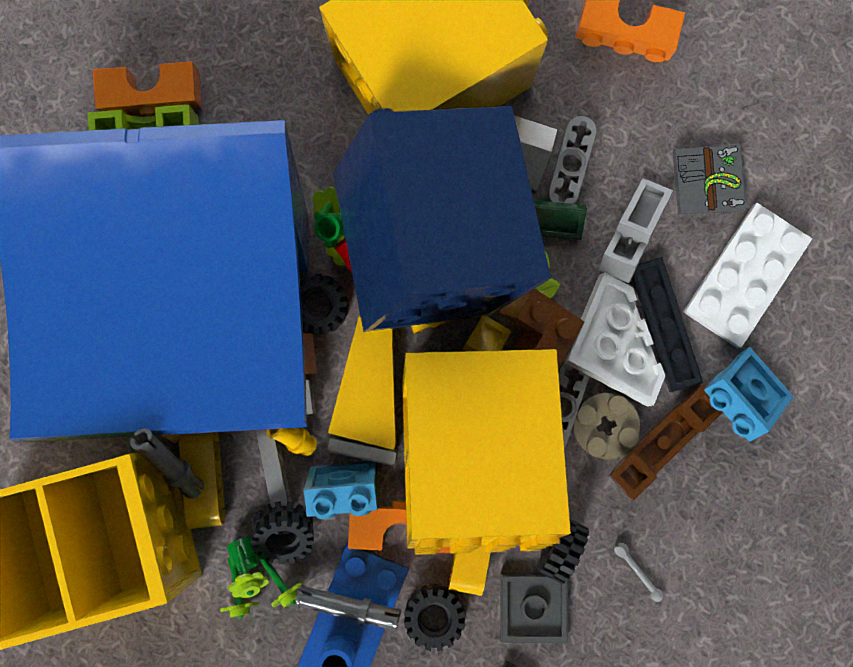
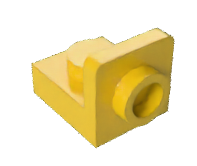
(487, 336)

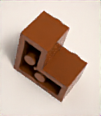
(544, 324)

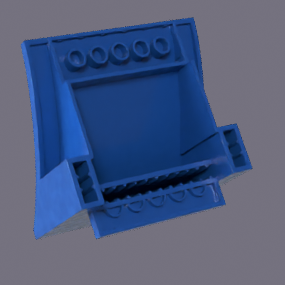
(153, 280)

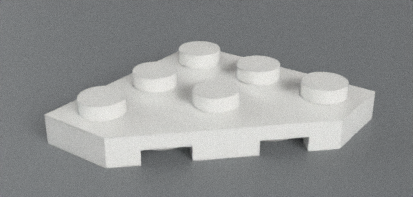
(616, 343)

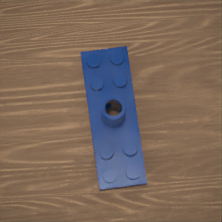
(359, 577)

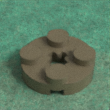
(615, 409)

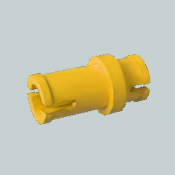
(296, 439)

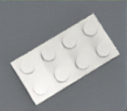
(747, 275)

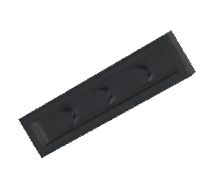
(666, 325)

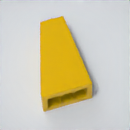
(367, 390)

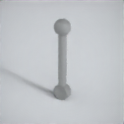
(622, 550)

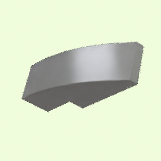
(635, 230)

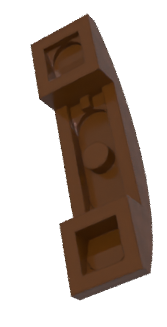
(663, 442)

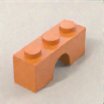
(655, 38)
(176, 86)
(369, 530)

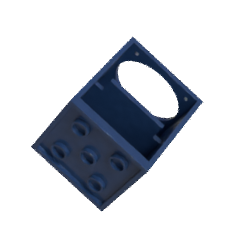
(438, 216)

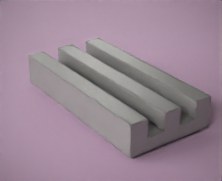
(362, 451)

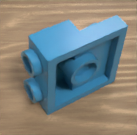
(749, 395)
(341, 489)

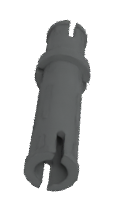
(174, 470)
(350, 608)

